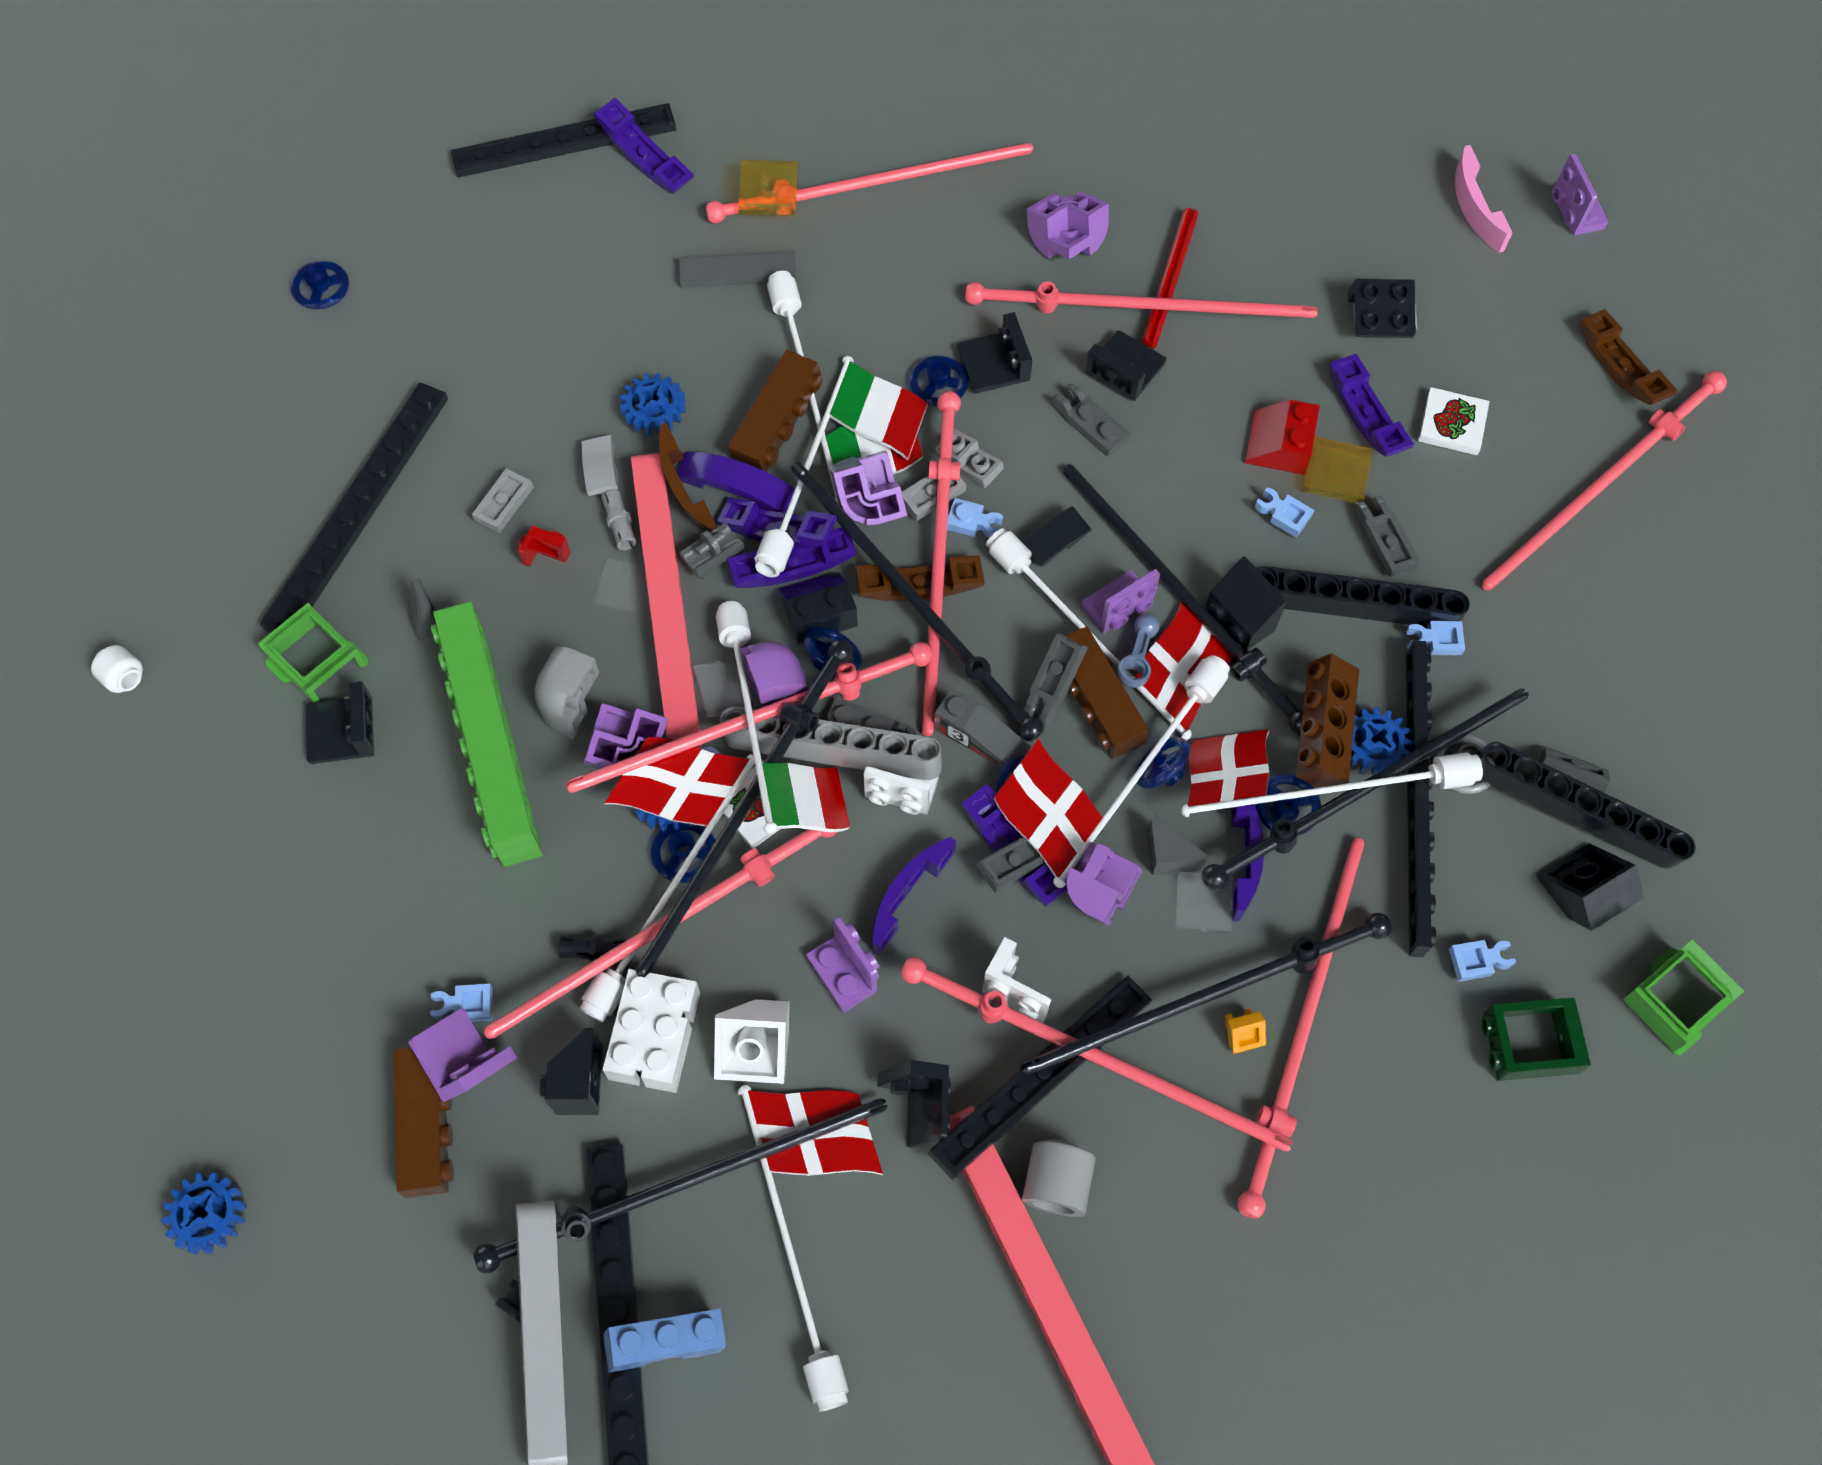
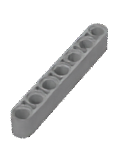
(845, 746)
(541, 1334)

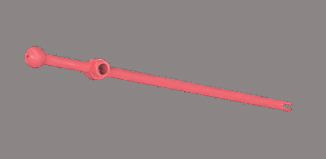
(717, 211)
(1048, 297)
(1664, 426)
(944, 471)
(846, 682)
(756, 868)
(994, 1007)
(1276, 1118)

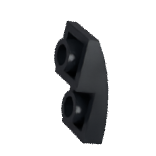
(1056, 535)

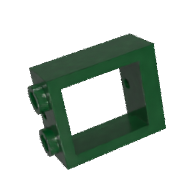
(1568, 1032)

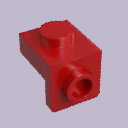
(544, 542)

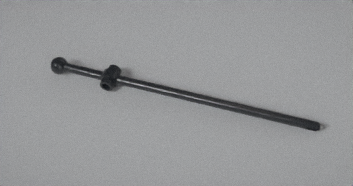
(1247, 663)
(798, 718)
(1029, 727)
(1285, 832)
(1303, 959)
(576, 1222)

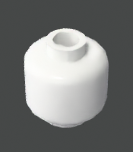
(117, 669)

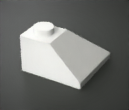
(752, 1042)

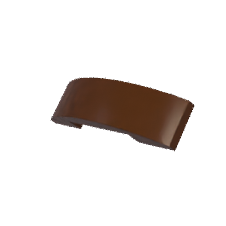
(1620, 362)
(669, 456)
(959, 576)

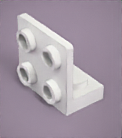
(909, 794)
(1018, 996)

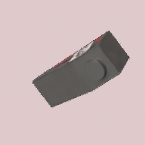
(978, 729)

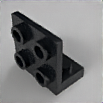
(1384, 307)
(997, 358)
(1124, 364)
(340, 727)
(927, 1093)

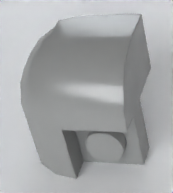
(562, 689)

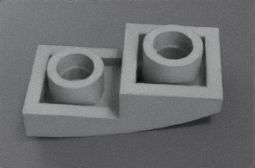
(975, 463)
(599, 465)

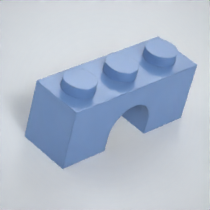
(663, 1339)

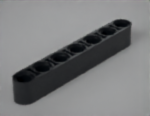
(1372, 596)
(1597, 806)

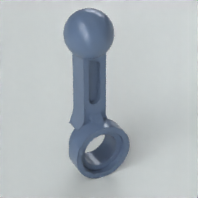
(1146, 627)

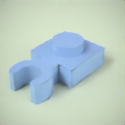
(1287, 514)
(969, 517)
(1440, 636)
(1477, 961)
(474, 999)

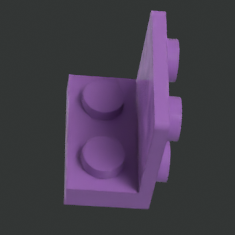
(1578, 199)
(1121, 599)
(844, 967)
(456, 1055)

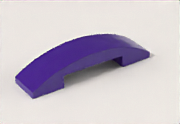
(640, 149)
(1365, 408)
(736, 478)
(750, 521)
(801, 562)
(999, 833)
(930, 860)
(1245, 888)

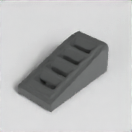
(421, 611)

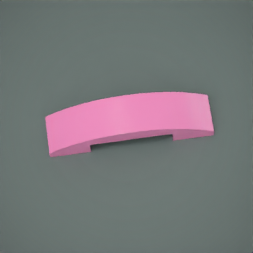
(1488, 226)

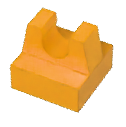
(1245, 1031)

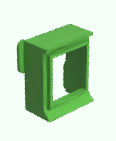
(292, 631)
(1660, 1018)

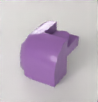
(1068, 224)
(868, 489)
(773, 671)
(620, 734)
(1102, 882)

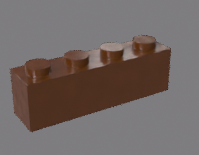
(776, 411)
(1105, 700)
(420, 1130)

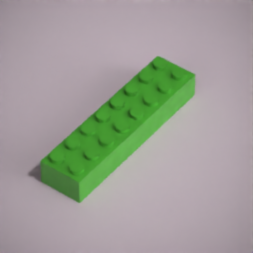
(485, 735)

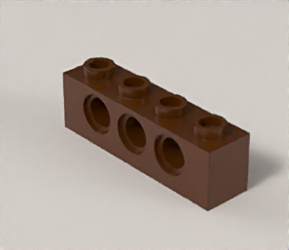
(1327, 722)

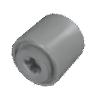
(1059, 1178)

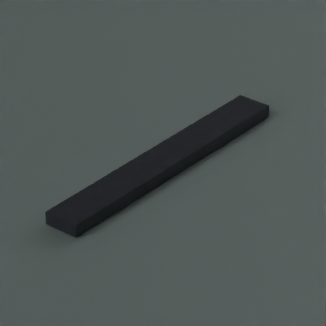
(553, 142)
(1024, 1091)

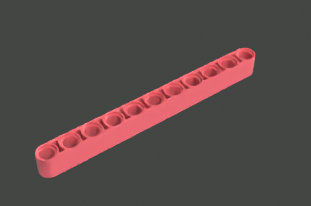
(665, 597)
(1054, 1309)

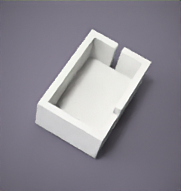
(651, 1031)

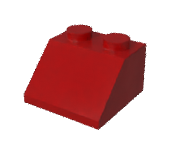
(1283, 436)

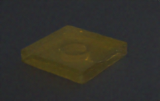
(768, 188)
(1337, 470)

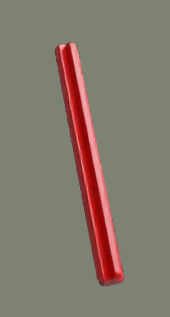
(1170, 275)

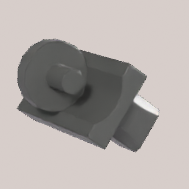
(711, 550)

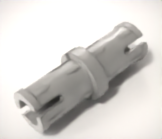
(618, 520)

